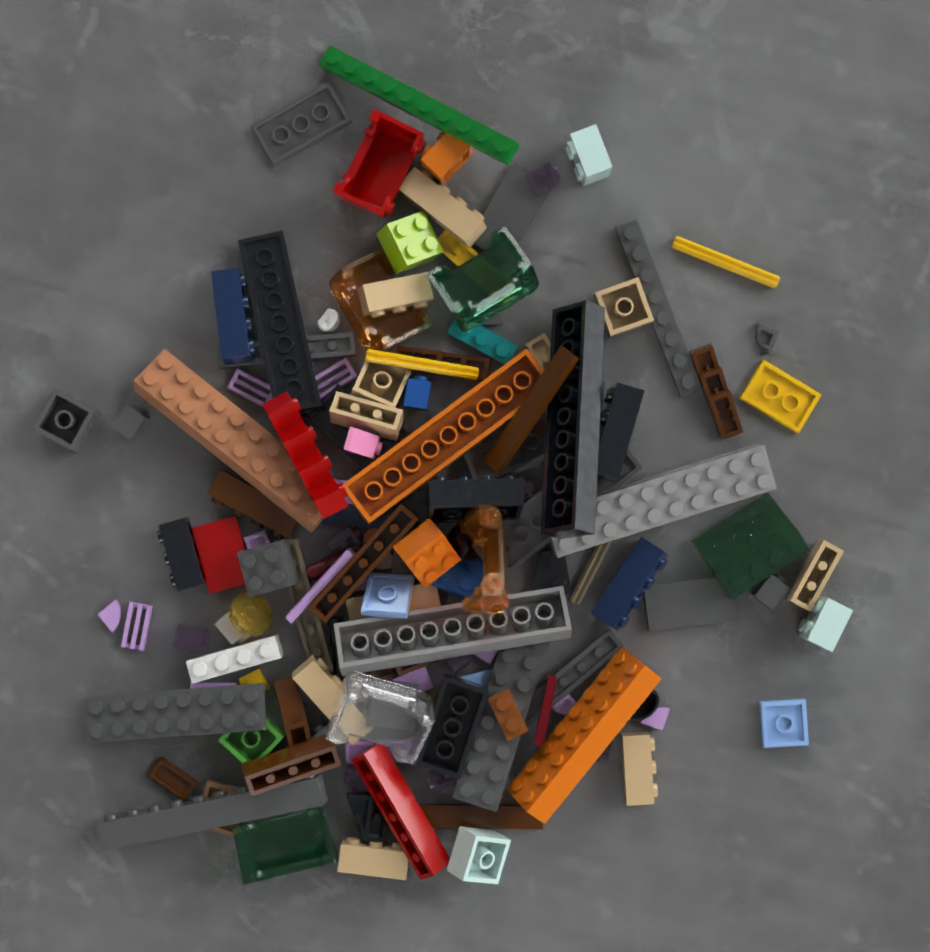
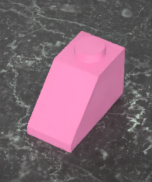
(363, 443)

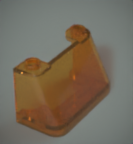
(381, 332)
(488, 530)

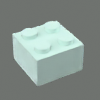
(589, 155)
(825, 623)
(478, 855)

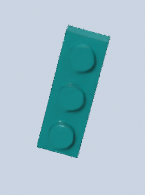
(485, 342)

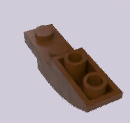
(292, 711)

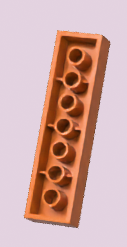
(583, 735)

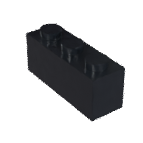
(181, 554)

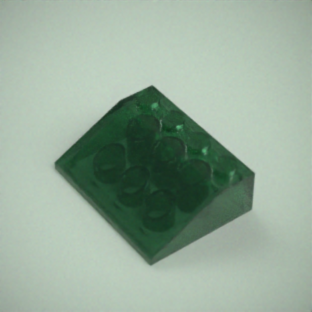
(750, 546)

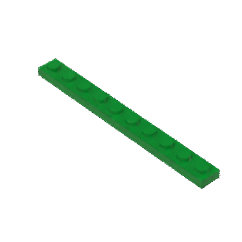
(419, 105)

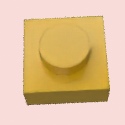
(254, 677)

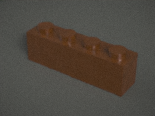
(251, 502)
(290, 765)

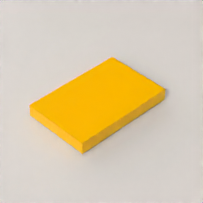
(780, 396)

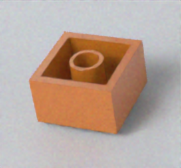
(445, 157)
(427, 553)

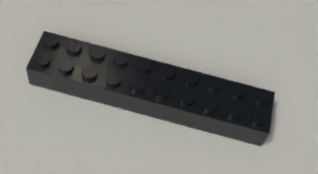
(574, 425)

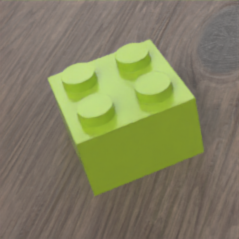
(409, 242)

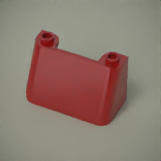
(380, 165)

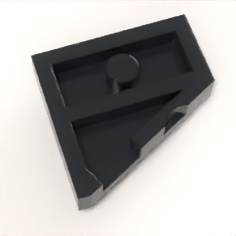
(551, 573)
(368, 817)

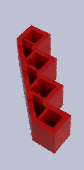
(306, 457)

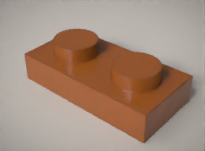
(508, 714)

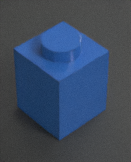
(417, 393)

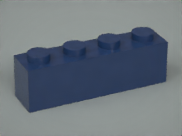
(232, 316)
(629, 584)

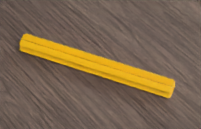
(725, 262)
(422, 364)

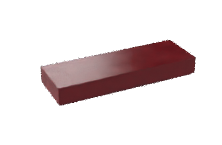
(545, 710)

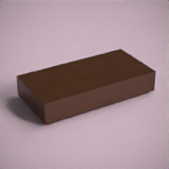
(173, 779)

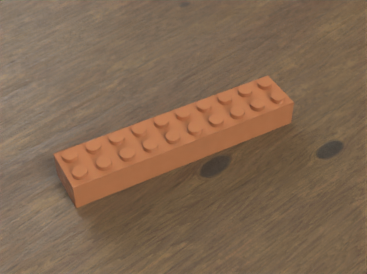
(227, 434)

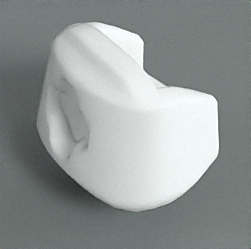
(329, 321)

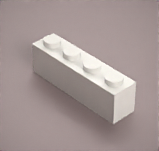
(234, 658)

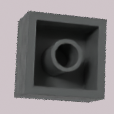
(66, 420)
(268, 567)

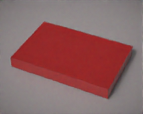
(218, 551)

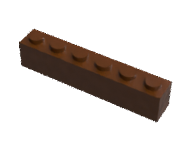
(363, 562)

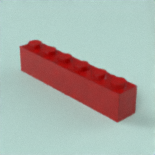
(401, 810)

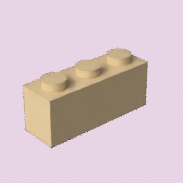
(395, 295)
(366, 415)
(814, 575)
(638, 768)
(372, 859)

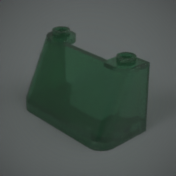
(486, 282)
(284, 845)

